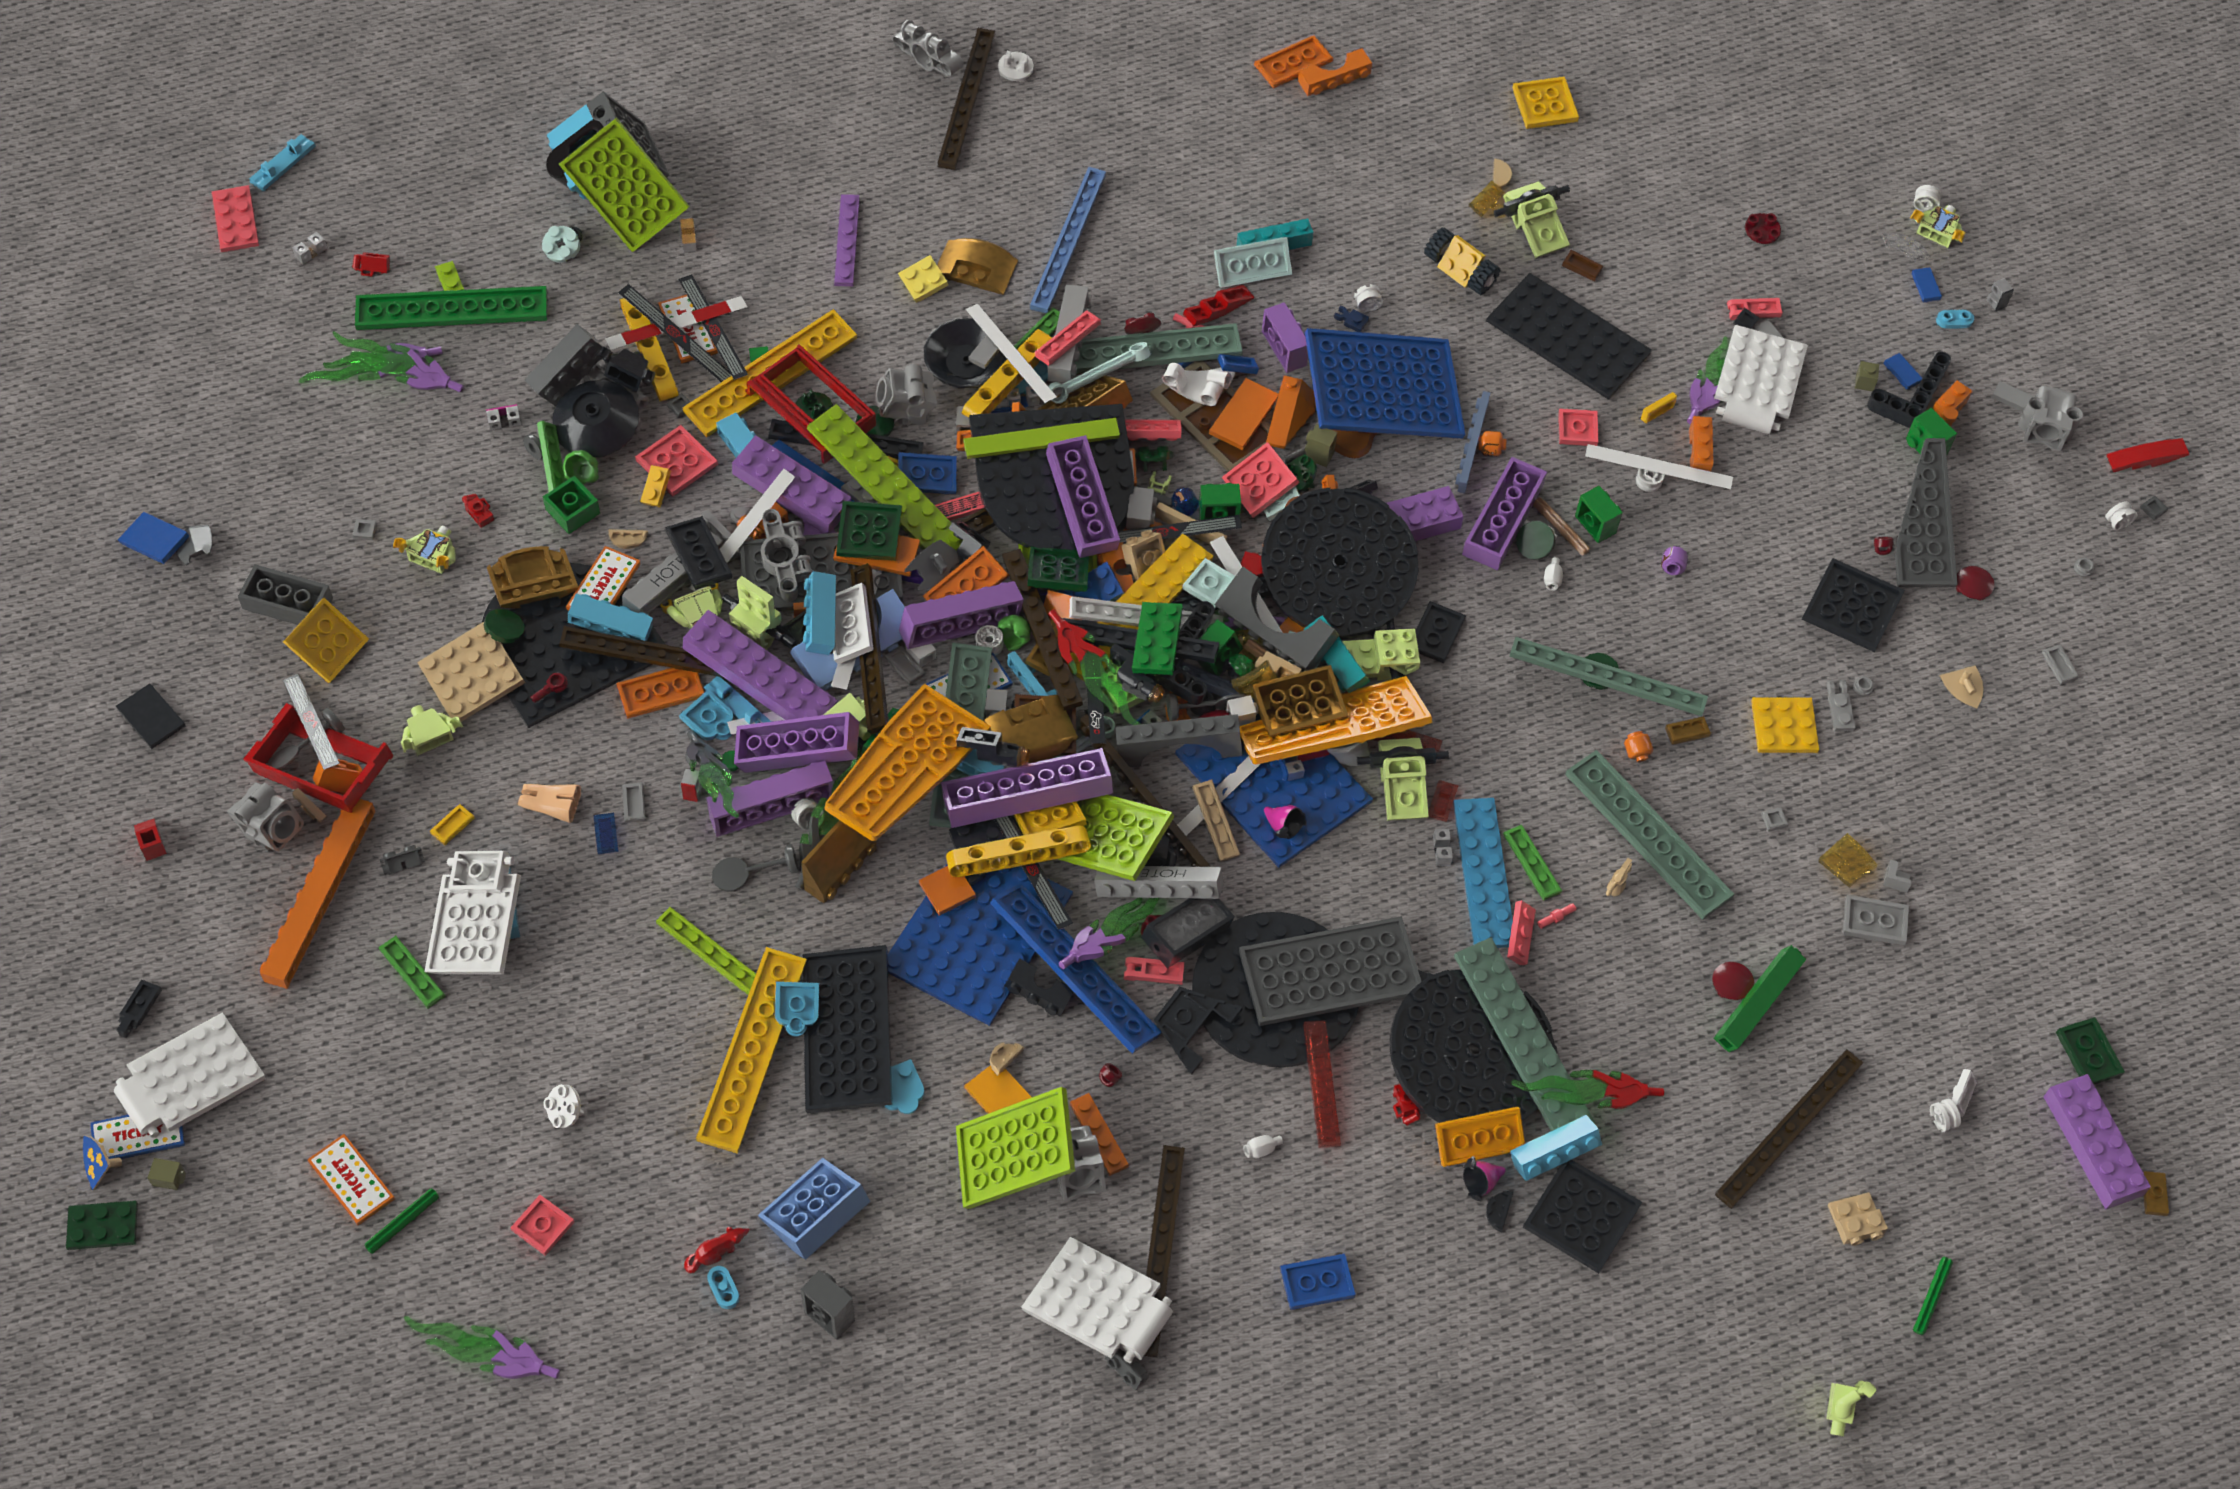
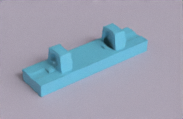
(282, 162)
(1025, 675)
(737, 703)

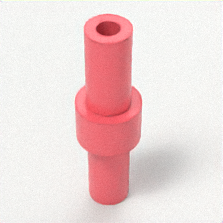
(1183, 320)
(1556, 916)

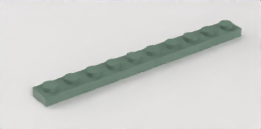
(1608, 676)

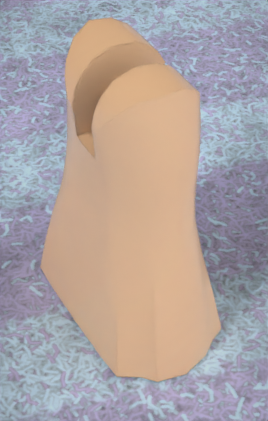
(552, 800)

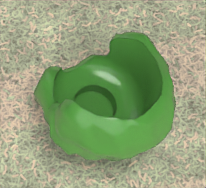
(581, 466)
(1015, 631)

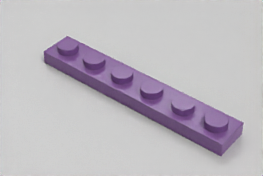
(847, 240)

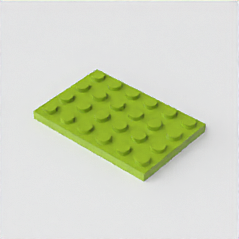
(624, 185)
(1120, 835)
(1015, 1148)

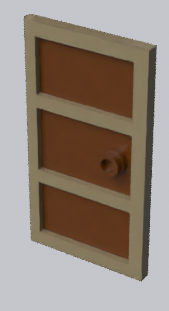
(1199, 418)

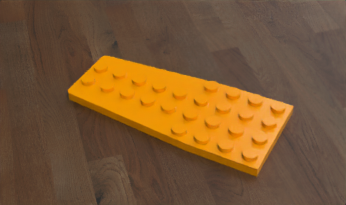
(1371, 712)
(903, 763)

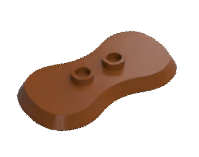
(1353, 443)

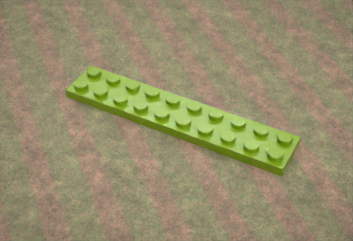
(881, 477)

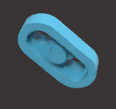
(1955, 319)
(723, 1288)

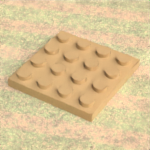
(470, 673)

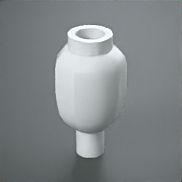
(1553, 575)
(1261, 1146)

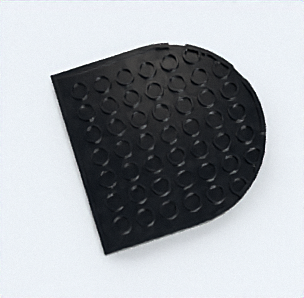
(1021, 487)
(540, 655)

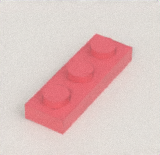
(1521, 933)

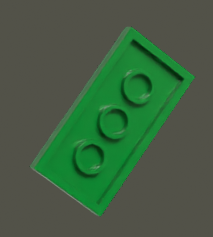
(1157, 638)

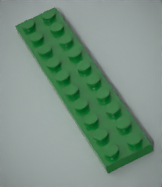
(451, 307)

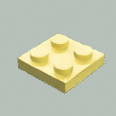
(923, 279)

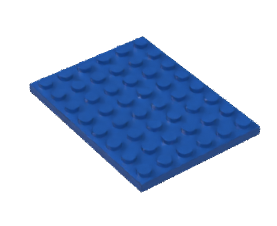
(1384, 383)
(1324, 794)
(968, 950)

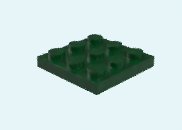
(869, 530)
(1057, 569)

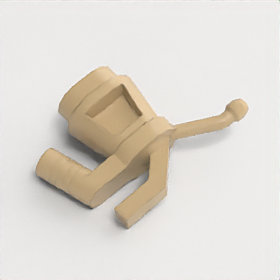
(1618, 881)

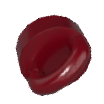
(1883, 542)
(1111, 1073)

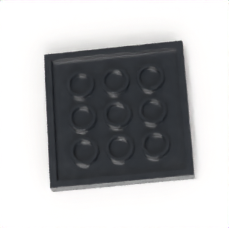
(1853, 605)
(1582, 1215)

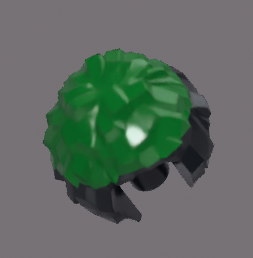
(1238, 665)

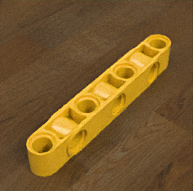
(651, 350)
(1005, 378)
(1018, 851)

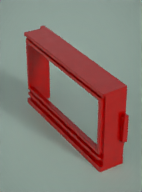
(790, 411)
(288, 722)

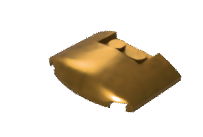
(977, 264)
(531, 576)
(1038, 726)

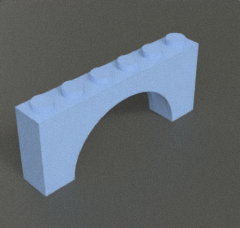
(822, 667)

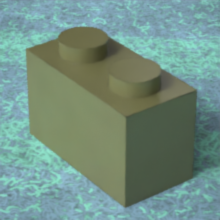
(1321, 445)

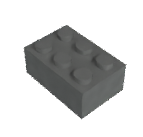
(828, 1304)

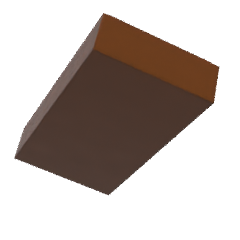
(1582, 265)

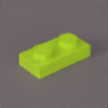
(448, 276)

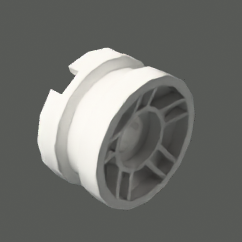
(1927, 198)
(1368, 298)
(1647, 483)
(2121, 515)
(990, 633)
(802, 808)
(1945, 1115)

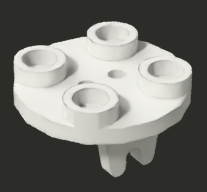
(1015, 66)
(563, 1106)

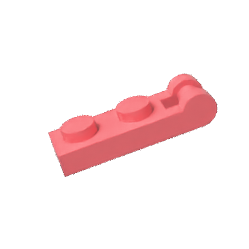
(1760, 307)
(1153, 971)

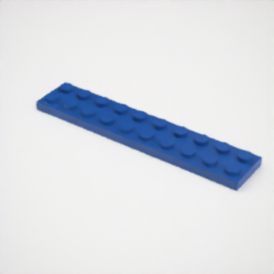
(1083, 978)

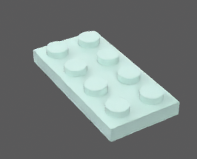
(1253, 262)

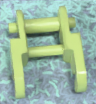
(1164, 486)

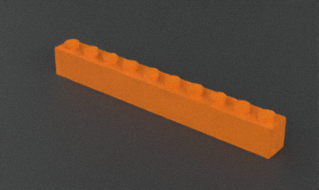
(316, 895)

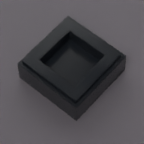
(1746, 319)

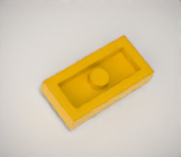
(655, 486)

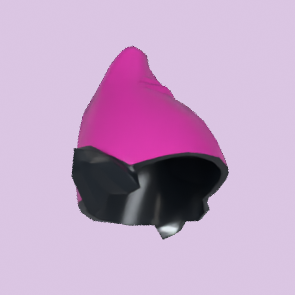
(1285, 820)
(1481, 1177)

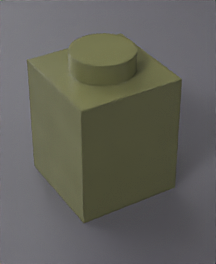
(1867, 376)
(166, 1174)

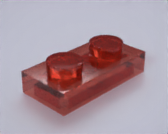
(1442, 800)

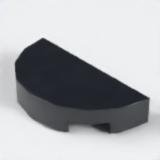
(1498, 1209)

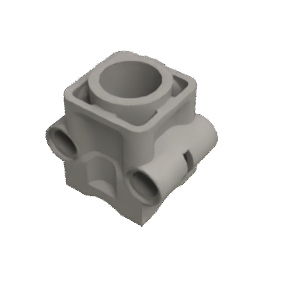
(906, 395)
(2050, 417)
(266, 817)
(1088, 1167)

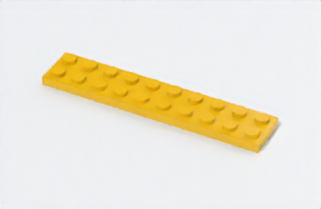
(729, 397)
(1160, 582)
(748, 1054)

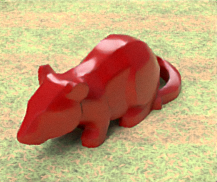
(713, 1249)

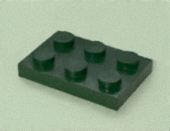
(2090, 1051)
(101, 1225)

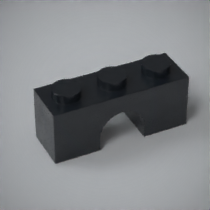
(1022, 983)

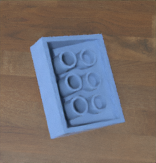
(814, 1208)

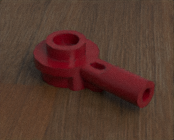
(556, 683)

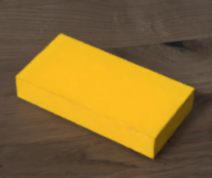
(1659, 407)
(452, 824)

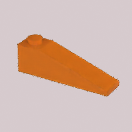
(1292, 409)

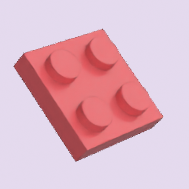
(1578, 427)
(542, 1225)

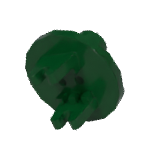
(810, 400)
(1160, 454)
(1304, 470)

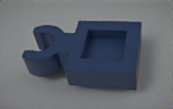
(1353, 320)

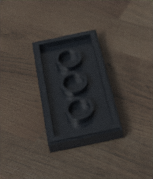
(698, 552)

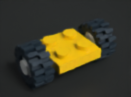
(1462, 261)

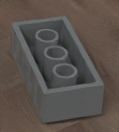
(565, 365)
(281, 594)

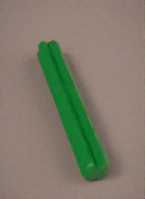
(401, 1221)
(1933, 1296)

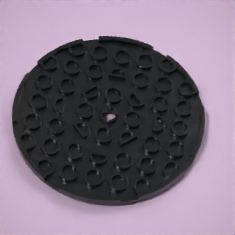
(1346, 525)
(1222, 977)
(1433, 1053)

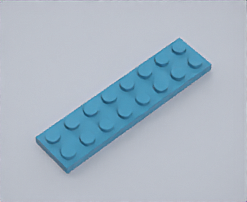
(1483, 870)

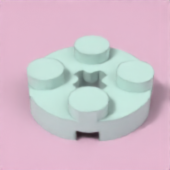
(558, 234)

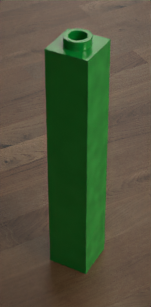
(1760, 998)

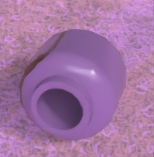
(1674, 560)

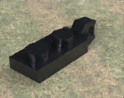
(137, 1007)

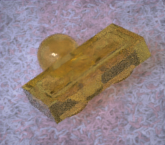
(1487, 199)

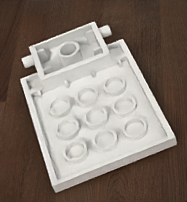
(1759, 379)
(474, 914)
(187, 1077)
(1099, 1302)

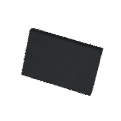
(1438, 631)
(150, 716)

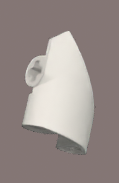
(1198, 386)

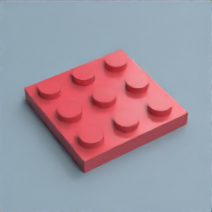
(681, 455)
(1261, 479)

